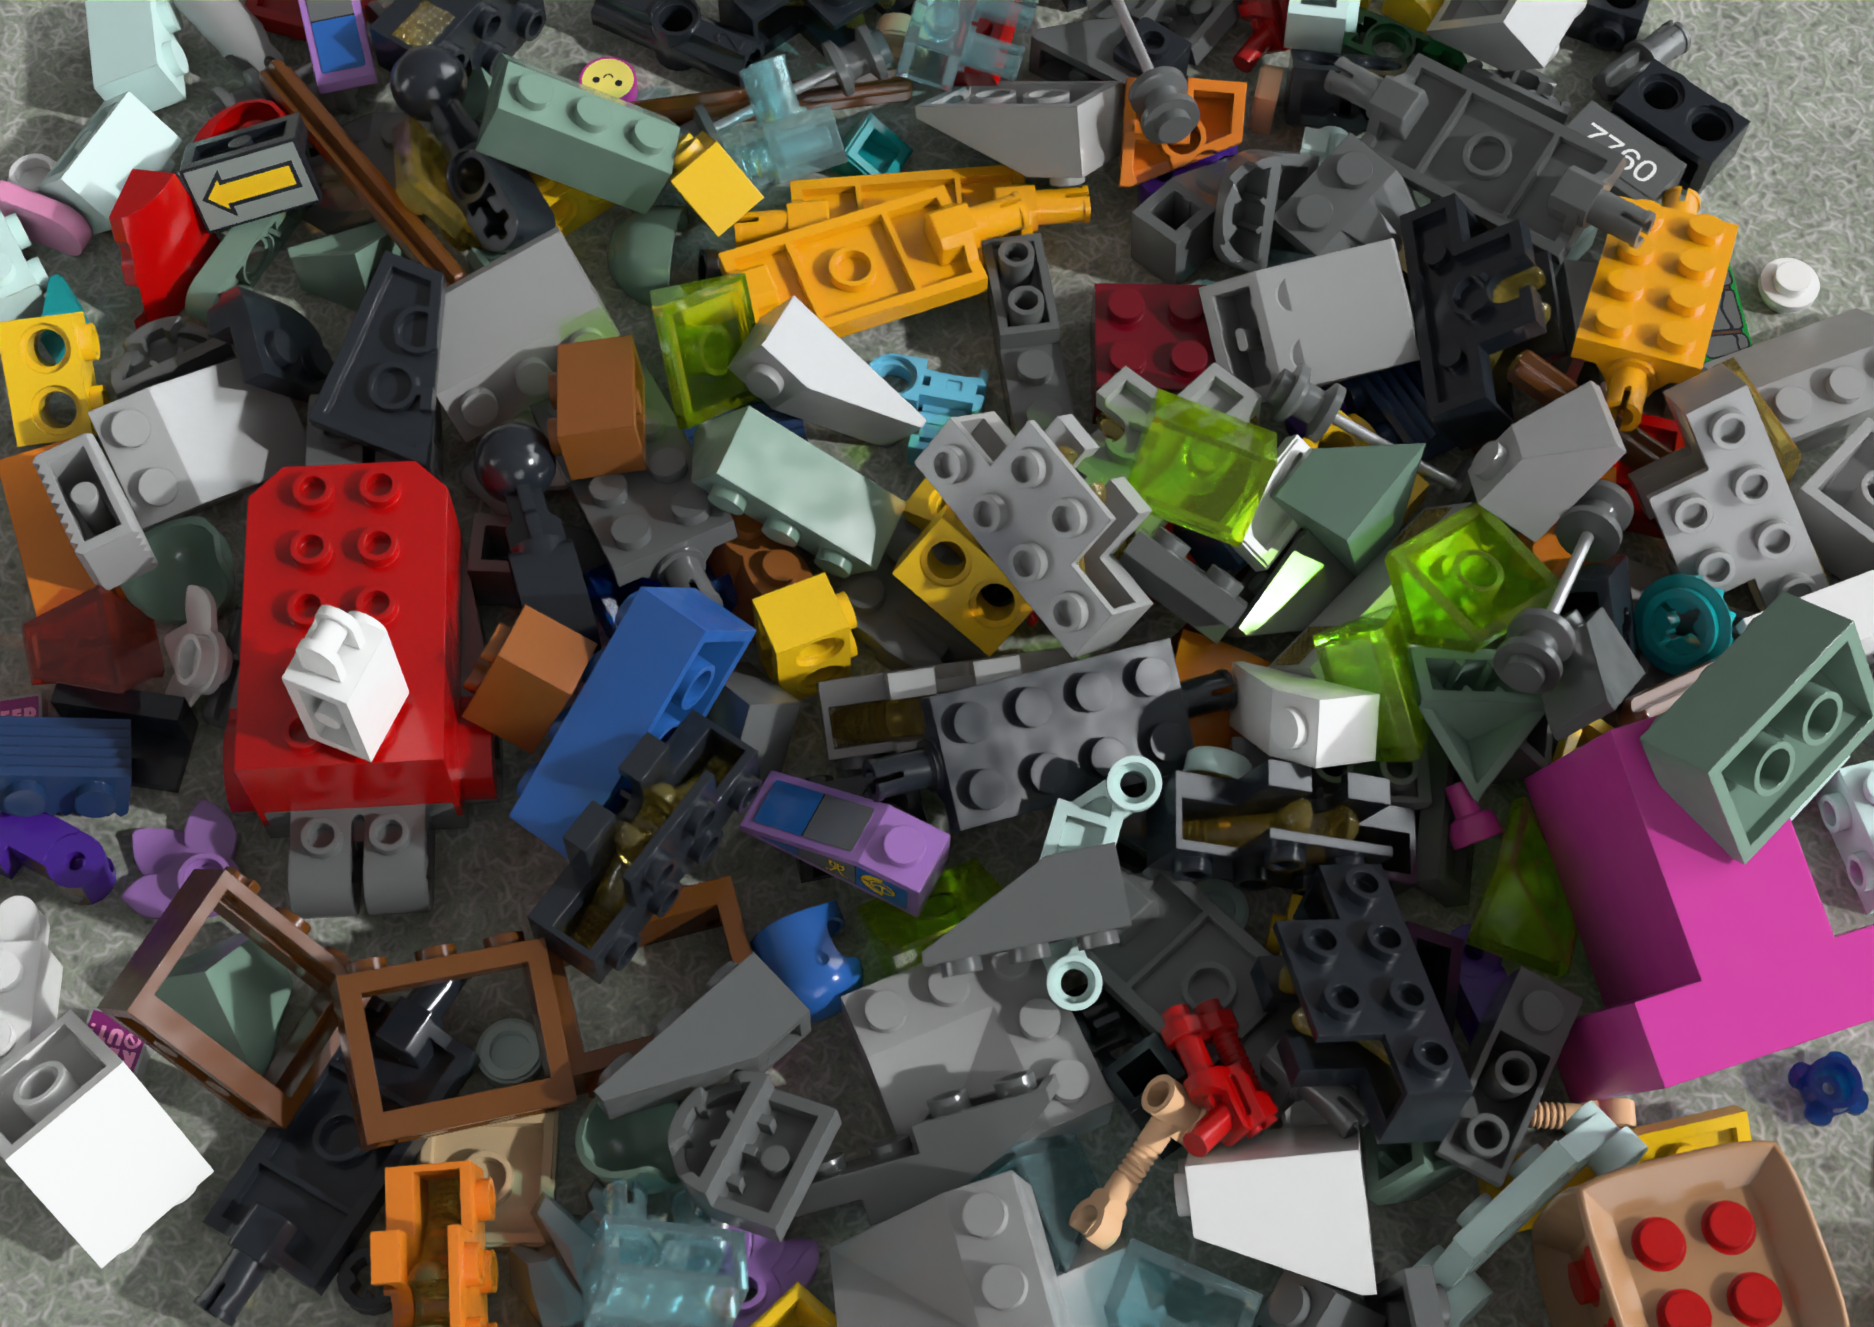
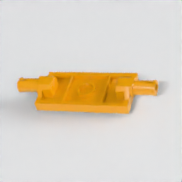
(832, 197)
(877, 259)
(1655, 303)

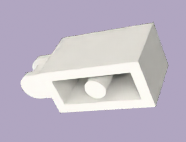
(346, 681)
(27, 976)

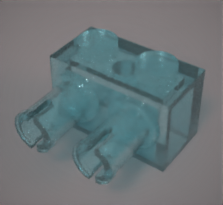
(945, 41)
(786, 137)
(662, 1270)

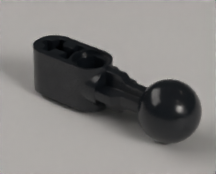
(492, 194)
(516, 469)

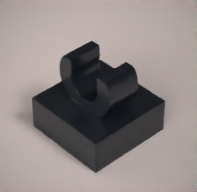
(1103, 1022)

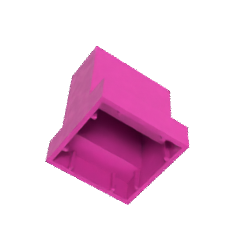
(1684, 942)

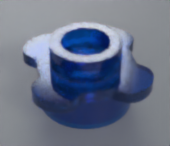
(1847, 1085)

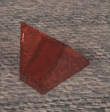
(93, 644)

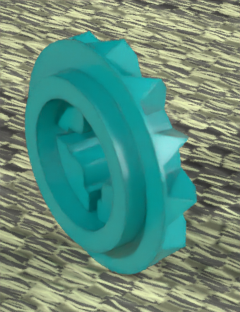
(1657, 622)

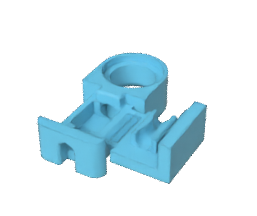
(935, 392)

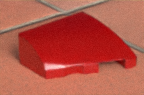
(159, 241)

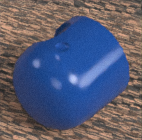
(806, 960)

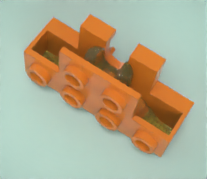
(436, 1245)

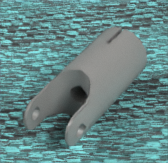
(231, 31)

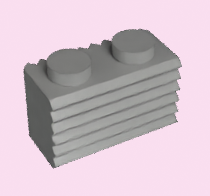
(95, 512)

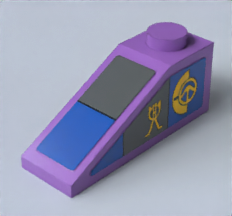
(338, 44)
(851, 839)

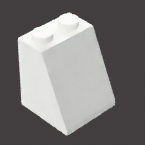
(92, 1139)
(1286, 1201)

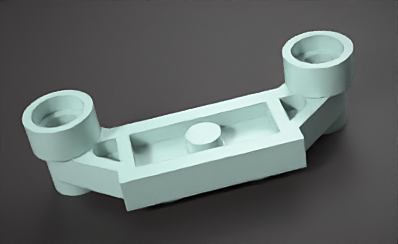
(1085, 823)
(1538, 1177)

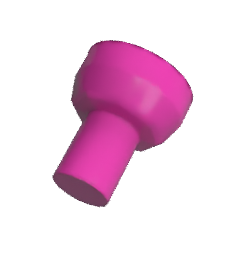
(1471, 822)

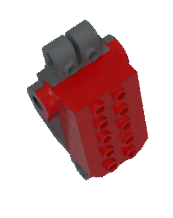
(385, 544)

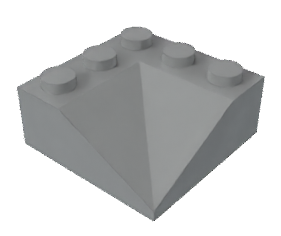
(966, 1031)
(952, 1263)

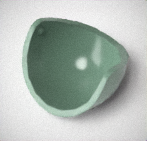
(643, 249)
(187, 554)
(628, 1147)

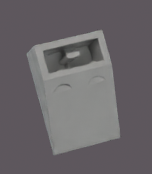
(1329, 311)

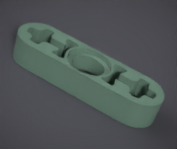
(240, 259)

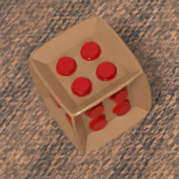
(1688, 1245)

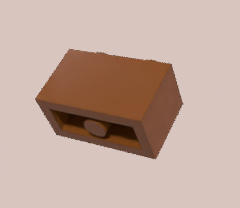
(598, 407)
(526, 677)

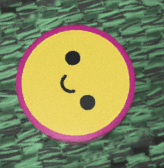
(611, 77)

